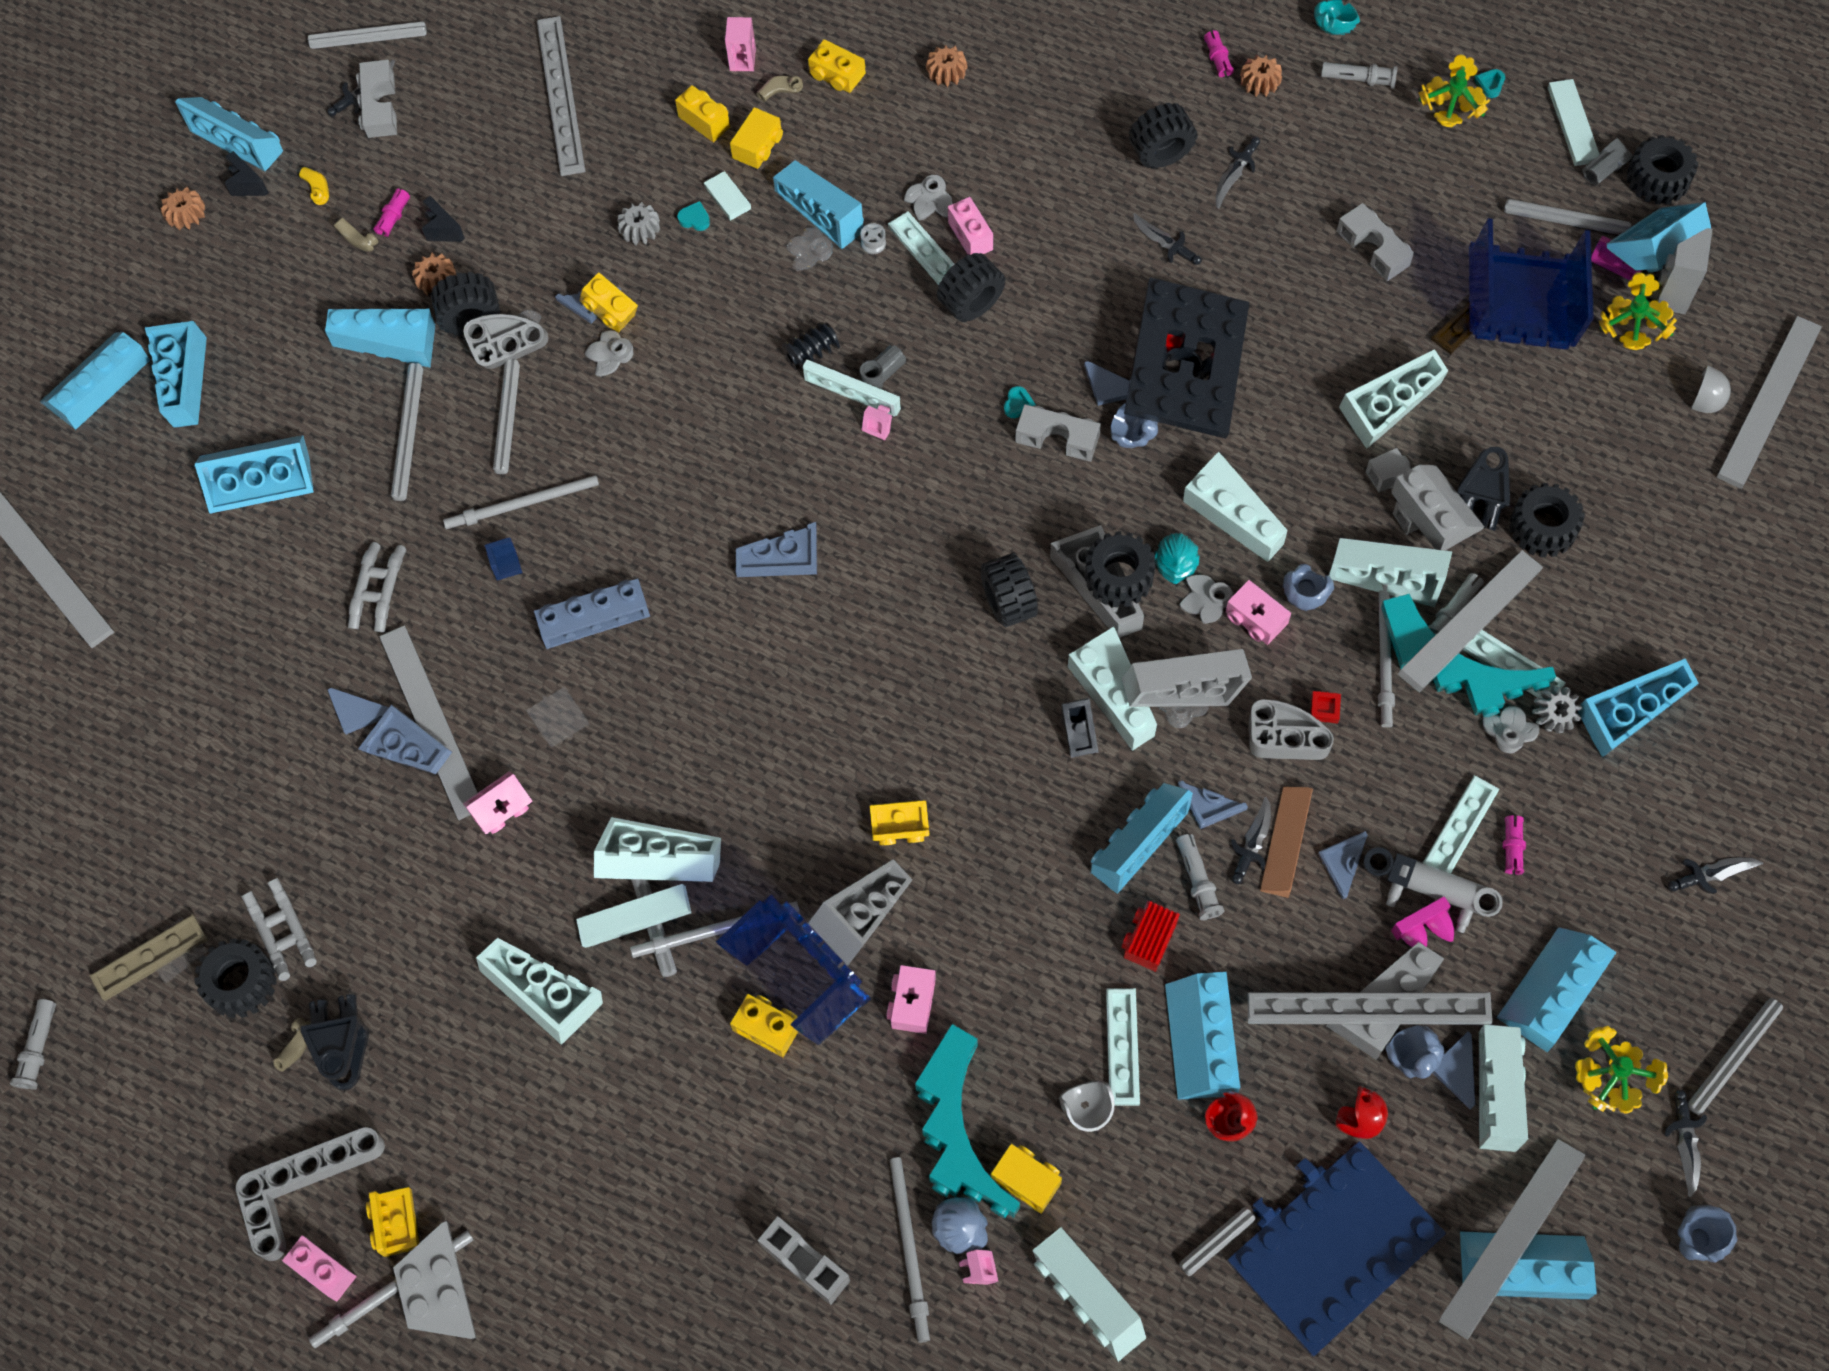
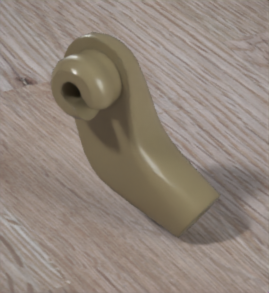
(780, 84)
(354, 237)
(294, 1048)

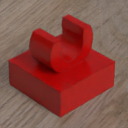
(1325, 706)

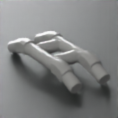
(381, 598)
(265, 923)

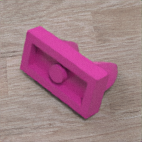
(1608, 260)
(1434, 916)

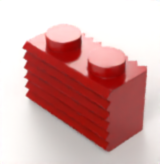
(1150, 936)

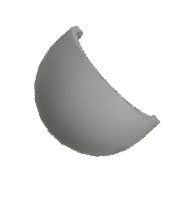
(1713, 391)
(1100, 1107)

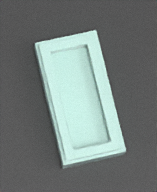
(727, 195)

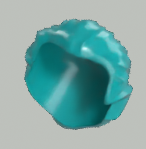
(1335, 17)
(1176, 557)

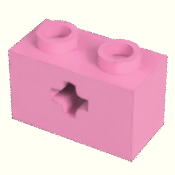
(740, 44)
(970, 227)
(1252, 600)
(483, 804)
(912, 1016)
(319, 1268)

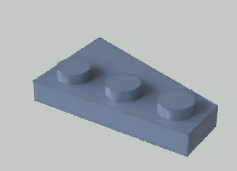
(786, 555)
(405, 742)

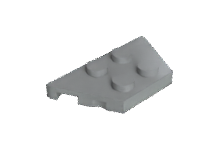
(434, 1287)

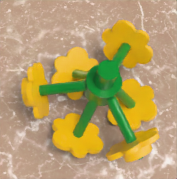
(1468, 98)
(1654, 312)
(1622, 1064)

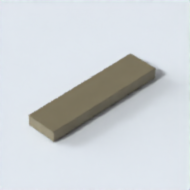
(148, 957)

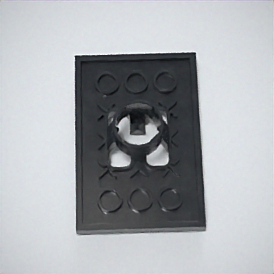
(1180, 397)

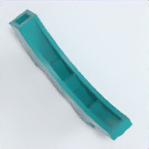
(1482, 683)
(945, 1128)

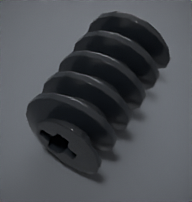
(810, 344)

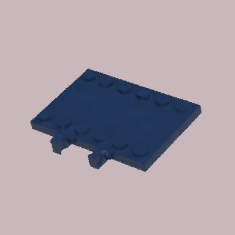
(1334, 1246)

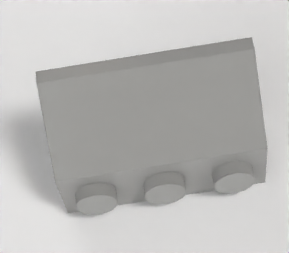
(1684, 272)
(1435, 506)

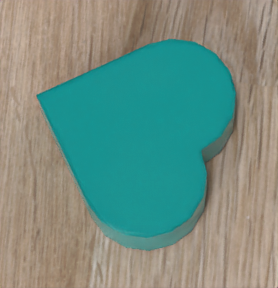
(1490, 82)
(694, 216)
(1016, 400)

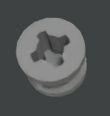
(873, 232)

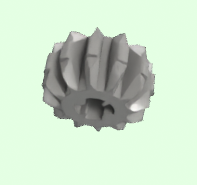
(638, 223)
(1566, 713)

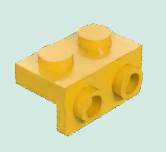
(899, 821)
(392, 1221)

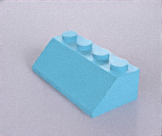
(230, 131)
(1657, 235)
(96, 379)
(255, 474)
(1141, 835)
(1556, 986)
(1202, 1036)
(1548, 1268)

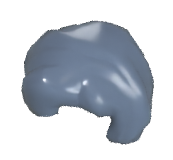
(1131, 430)
(1306, 588)
(1415, 1051)
(959, 1225)
(1707, 1233)

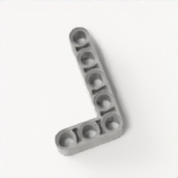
(297, 1179)

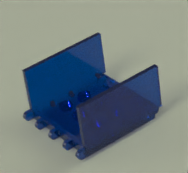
(1529, 293)
(763, 926)

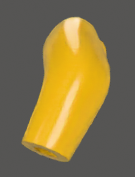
(318, 184)

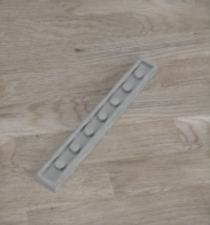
(560, 96)
(1769, 402)
(51, 576)
(1470, 621)
(429, 715)
(1369, 1008)
(1511, 1239)

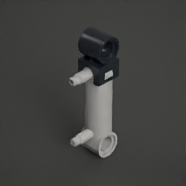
(1433, 883)

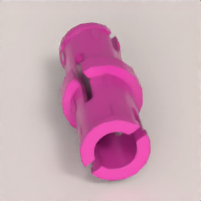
(1218, 53)
(392, 212)
(1514, 845)

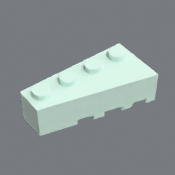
(1389, 398)
(1235, 508)
(1398, 566)
(1100, 671)
(655, 853)
(546, 995)
(1502, 1089)
(1090, 1293)

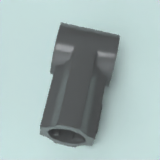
(1609, 160)
(882, 366)

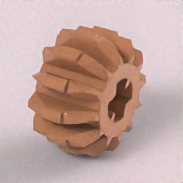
(946, 65)
(1261, 75)
(183, 208)
(431, 271)

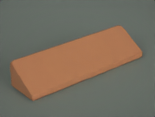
(1286, 841)

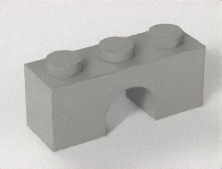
(376, 81)
(1364, 226)
(1039, 423)
(1383, 473)
(803, 1261)

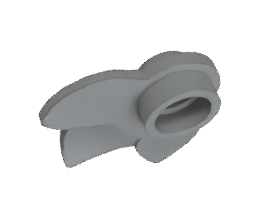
(929, 200)
(606, 352)
(1202, 598)
(1510, 724)

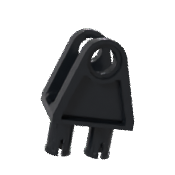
(1488, 485)
(337, 1043)

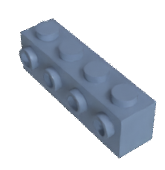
(591, 613)

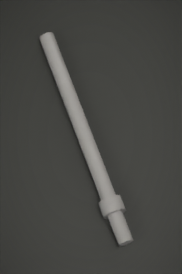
(471, 516)
(1386, 698)
(660, 944)
(918, 1308)
(339, 1324)

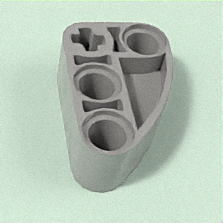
(497, 333)
(1284, 724)

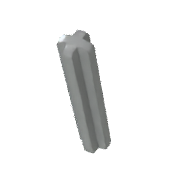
(1217, 1241)

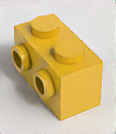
(836, 66)
(703, 113)
(756, 138)
(608, 302)
(765, 1024)
(1026, 1177)

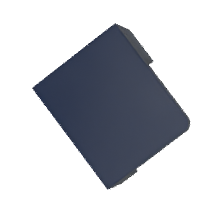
(503, 558)

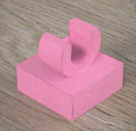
(877, 421)
(981, 1267)

